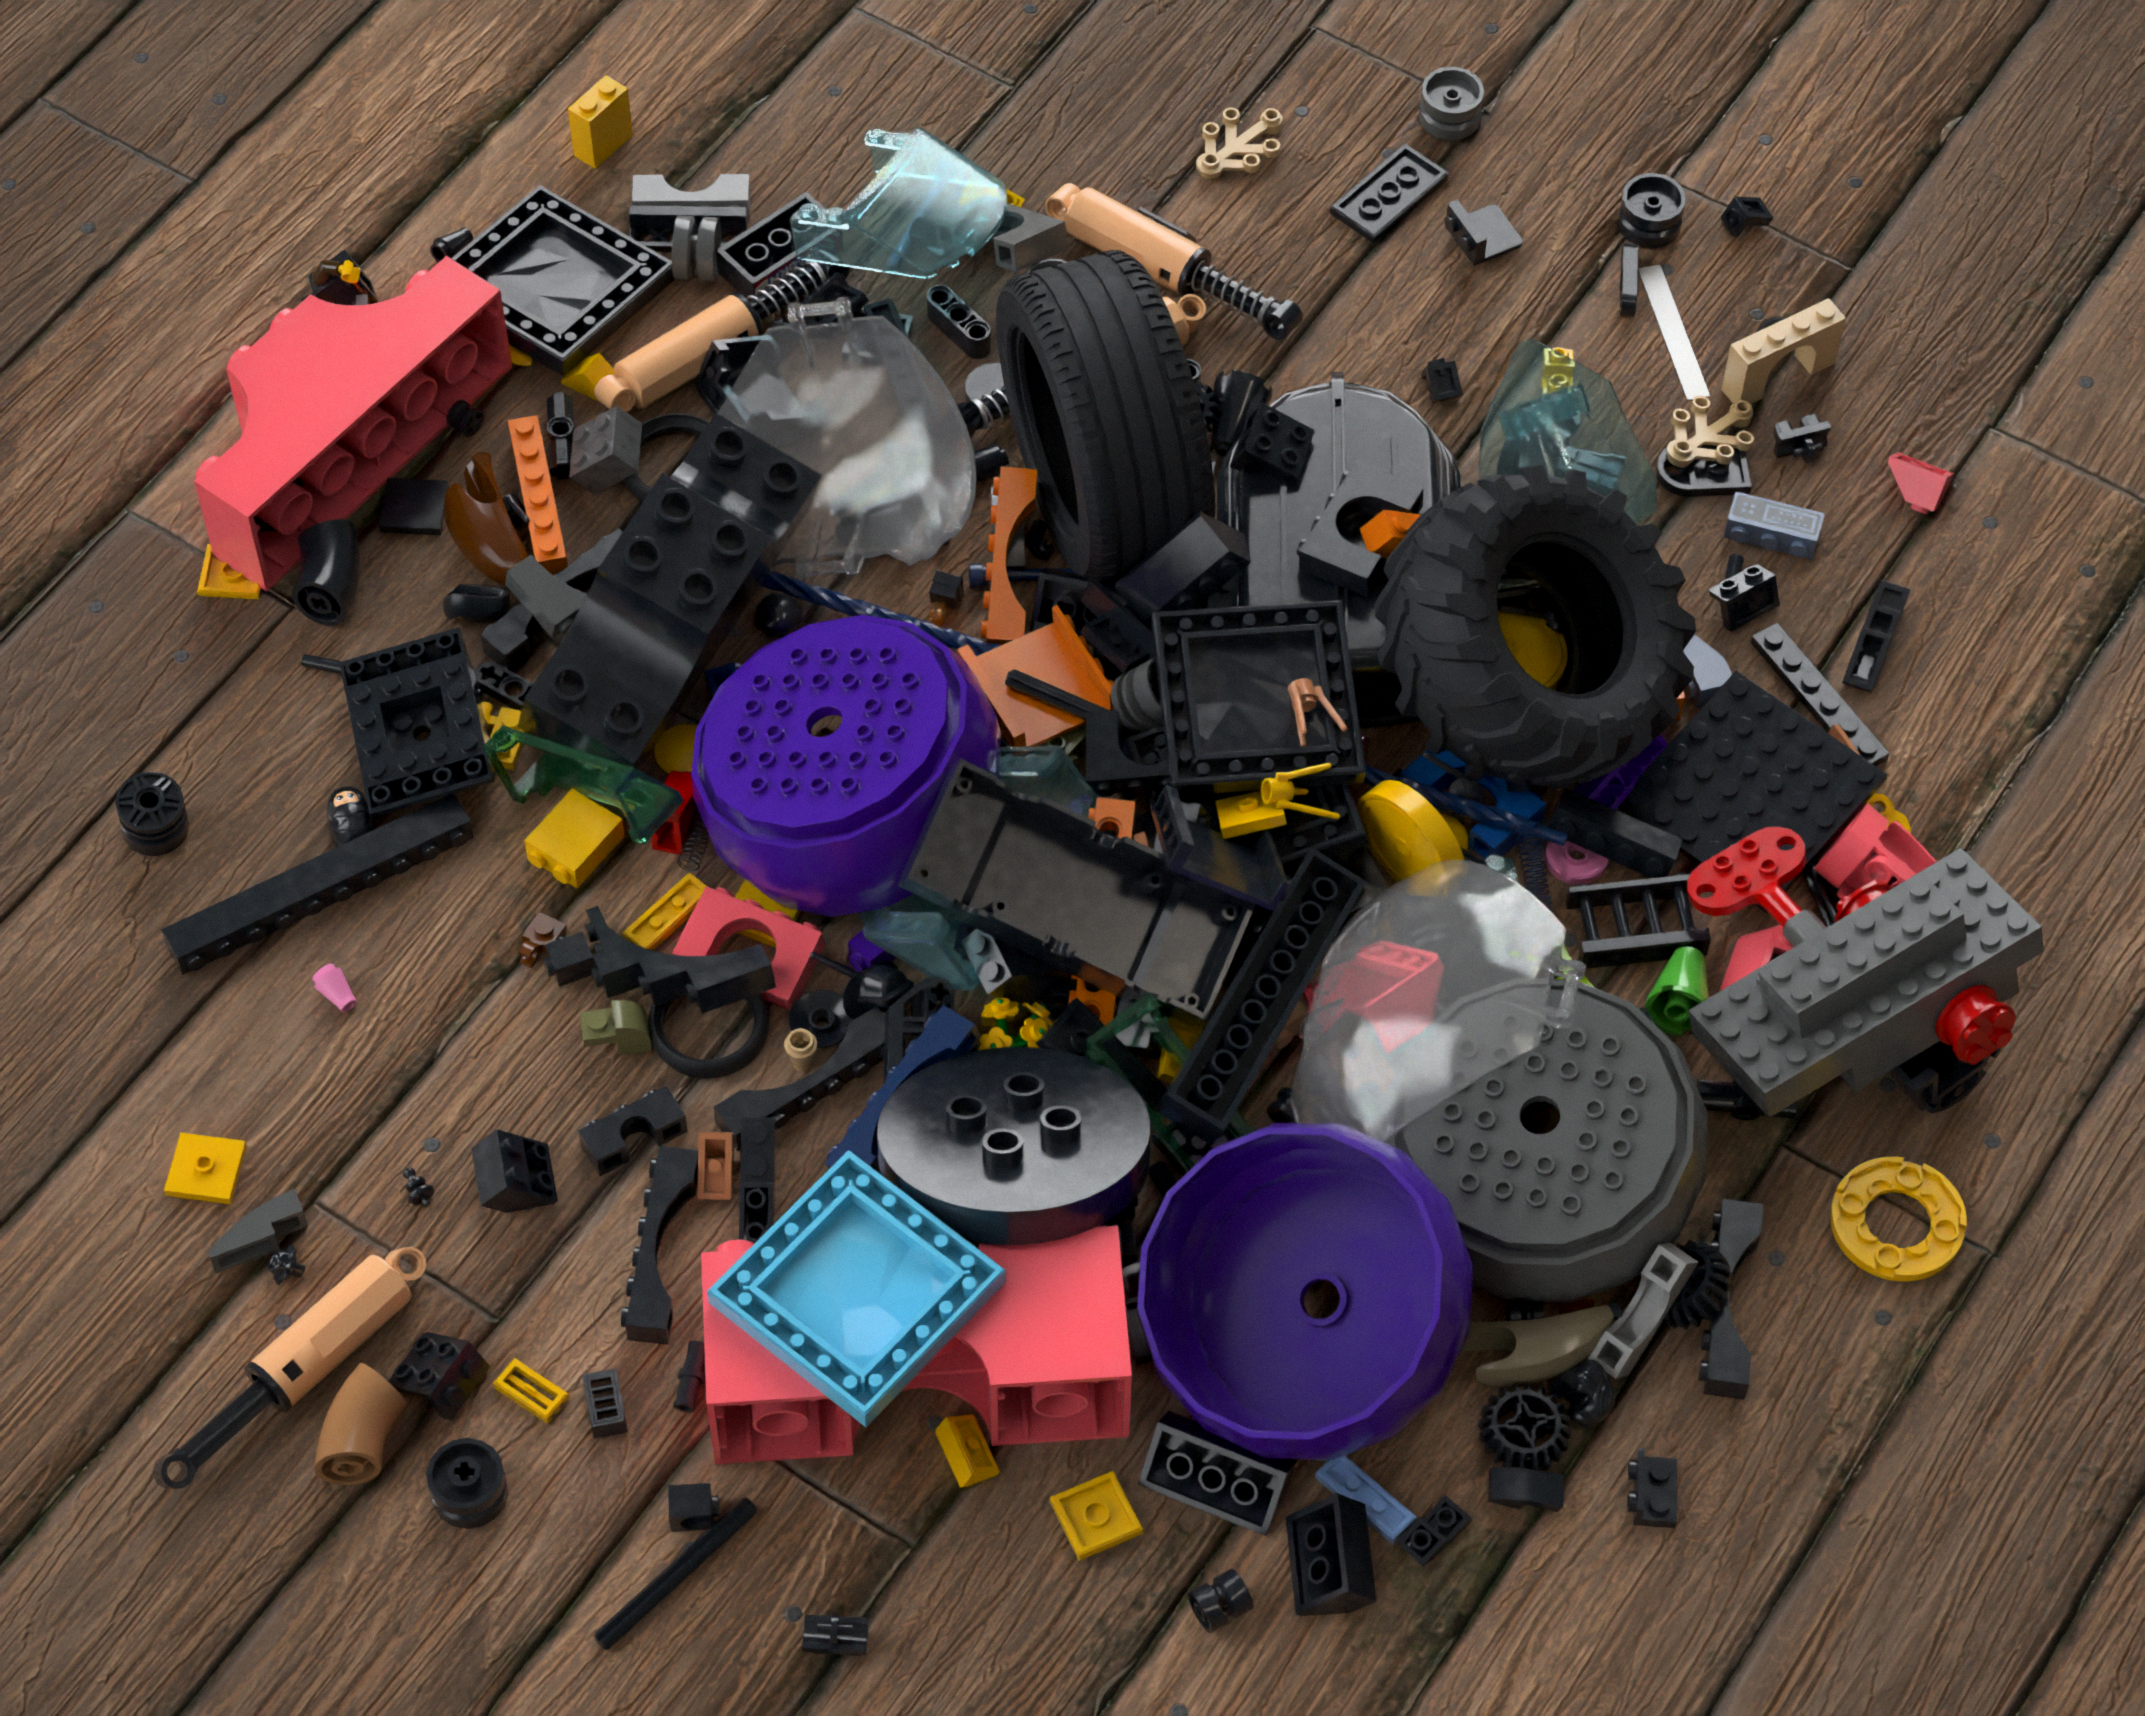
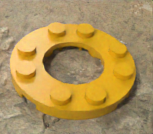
(1920, 1182)

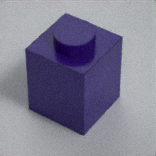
(865, 953)

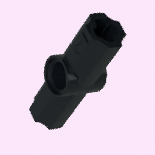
(560, 433)
(1733, 1099)

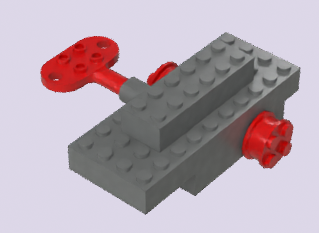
(1869, 988)

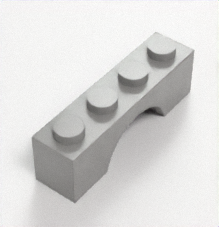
(726, 191)
(1659, 1287)

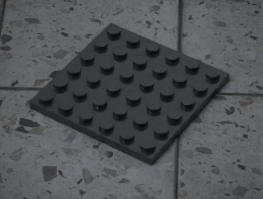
(1750, 768)

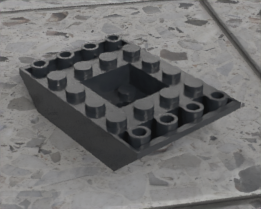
(410, 692)

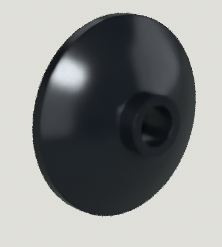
(821, 1007)

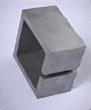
(605, 450)

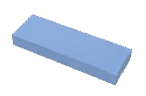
(1382, 1509)

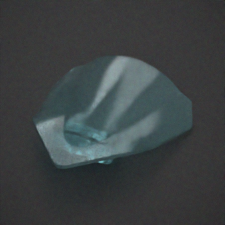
(1566, 420)

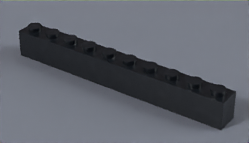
(317, 884)

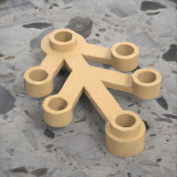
(1213, 164)
(1683, 451)

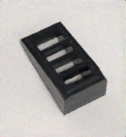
(609, 1425)

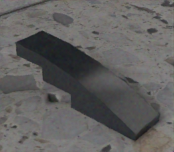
(1876, 636)

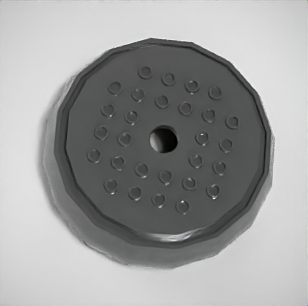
(1596, 1193)

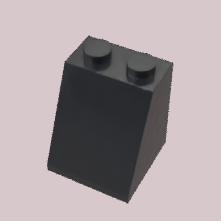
(1009, 971)

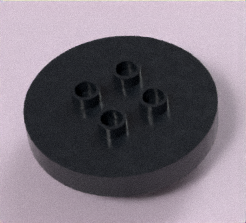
(1016, 1144)

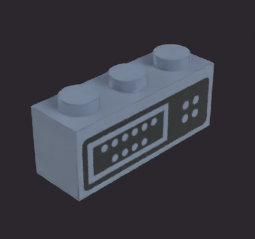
(1774, 525)

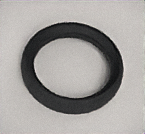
(658, 426)
(716, 1067)

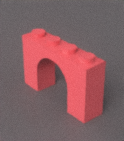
(722, 915)

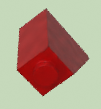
(673, 831)

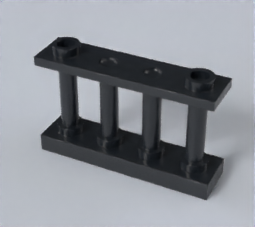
(1640, 948)

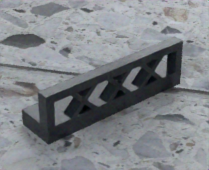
(660, 222)

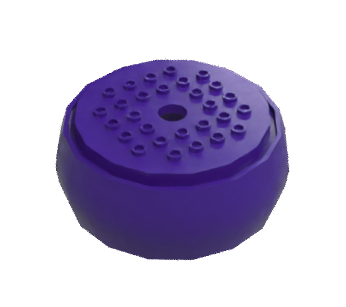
(836, 814)
(1232, 1274)

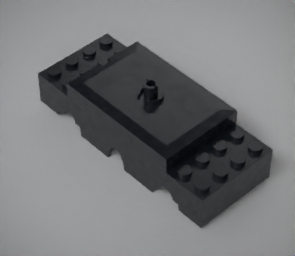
(1074, 894)

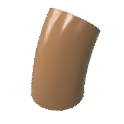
(357, 1428)

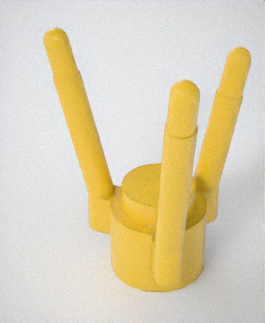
(1281, 791)

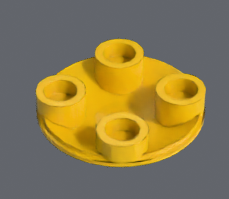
(676, 748)

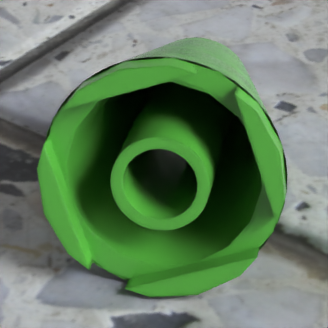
(1678, 990)

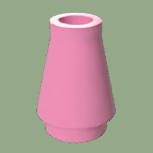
(334, 986)

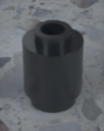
(989, 461)

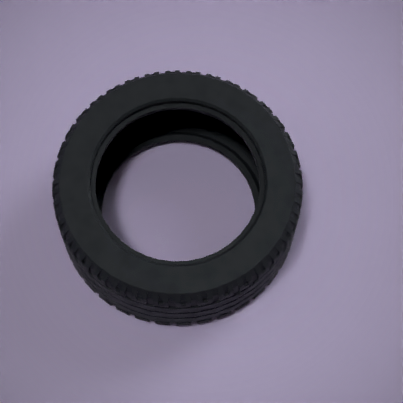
(1103, 410)

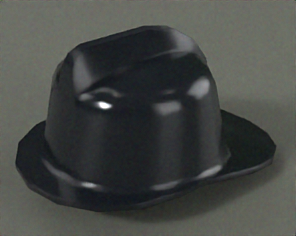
(875, 986)

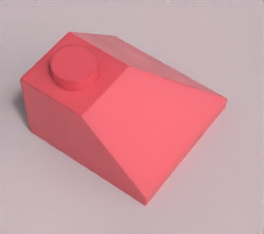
(1920, 482)

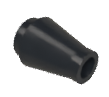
(450, 244)

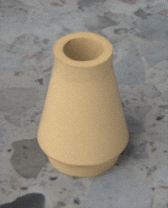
(801, 1047)

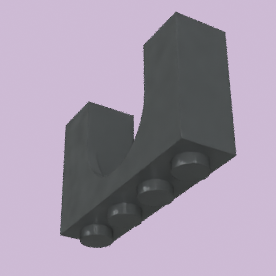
(1027, 238)

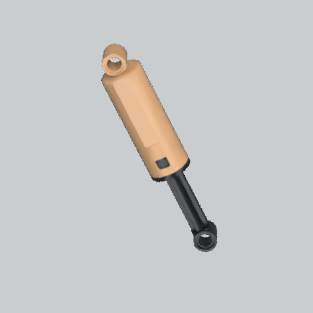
(304, 1354)

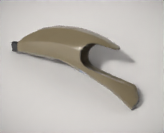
(1539, 1346)

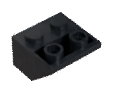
(513, 1172)

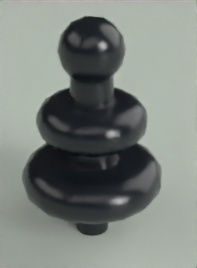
(418, 1190)

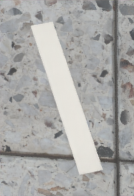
(1673, 332)

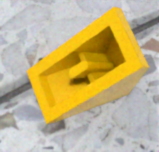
(587, 375)

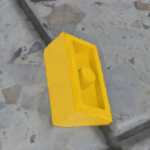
(966, 1449)

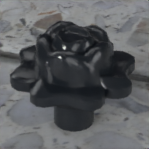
(285, 1264)

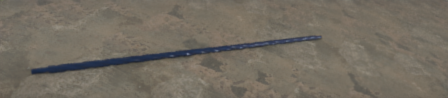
(954, 639)

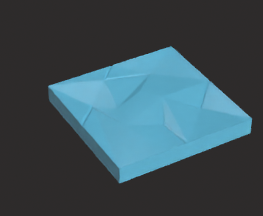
(857, 1287)

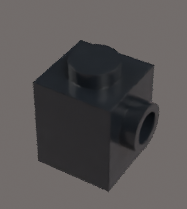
(568, 959)

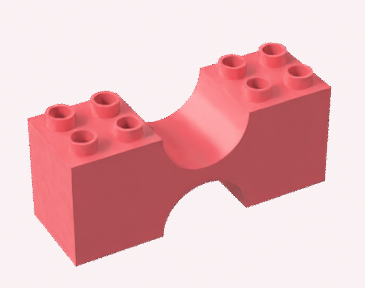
(1034, 1361)

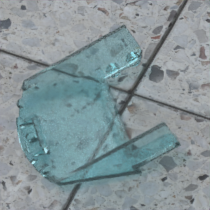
(912, 215)

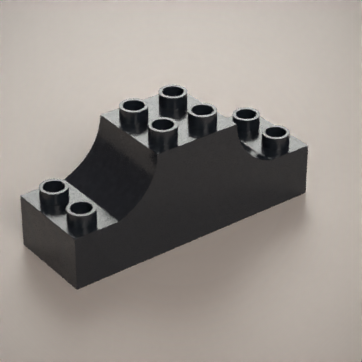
(669, 595)

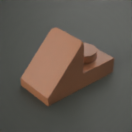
(715, 1165)

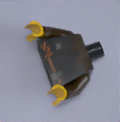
(340, 281)

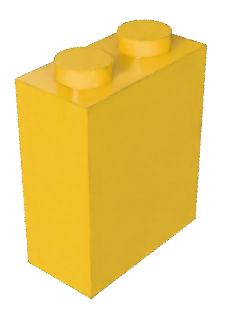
(600, 121)
(574, 838)

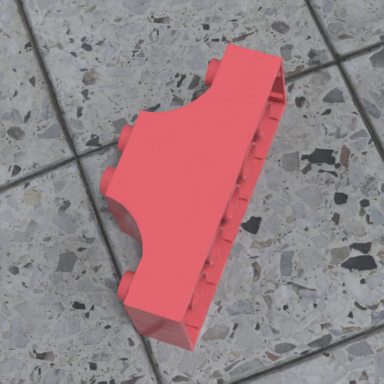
(343, 407)

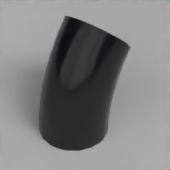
(327, 571)

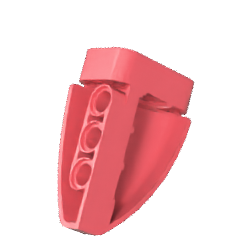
(1871, 852)

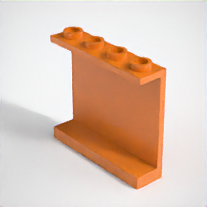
(1052, 656)

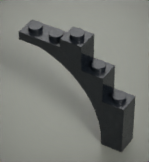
(706, 980)

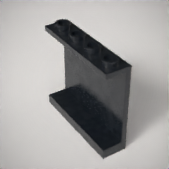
(1226, 864)

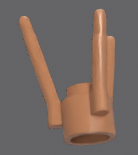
(1304, 699)

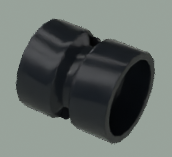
(1231, 1595)

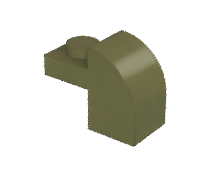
(622, 1024)

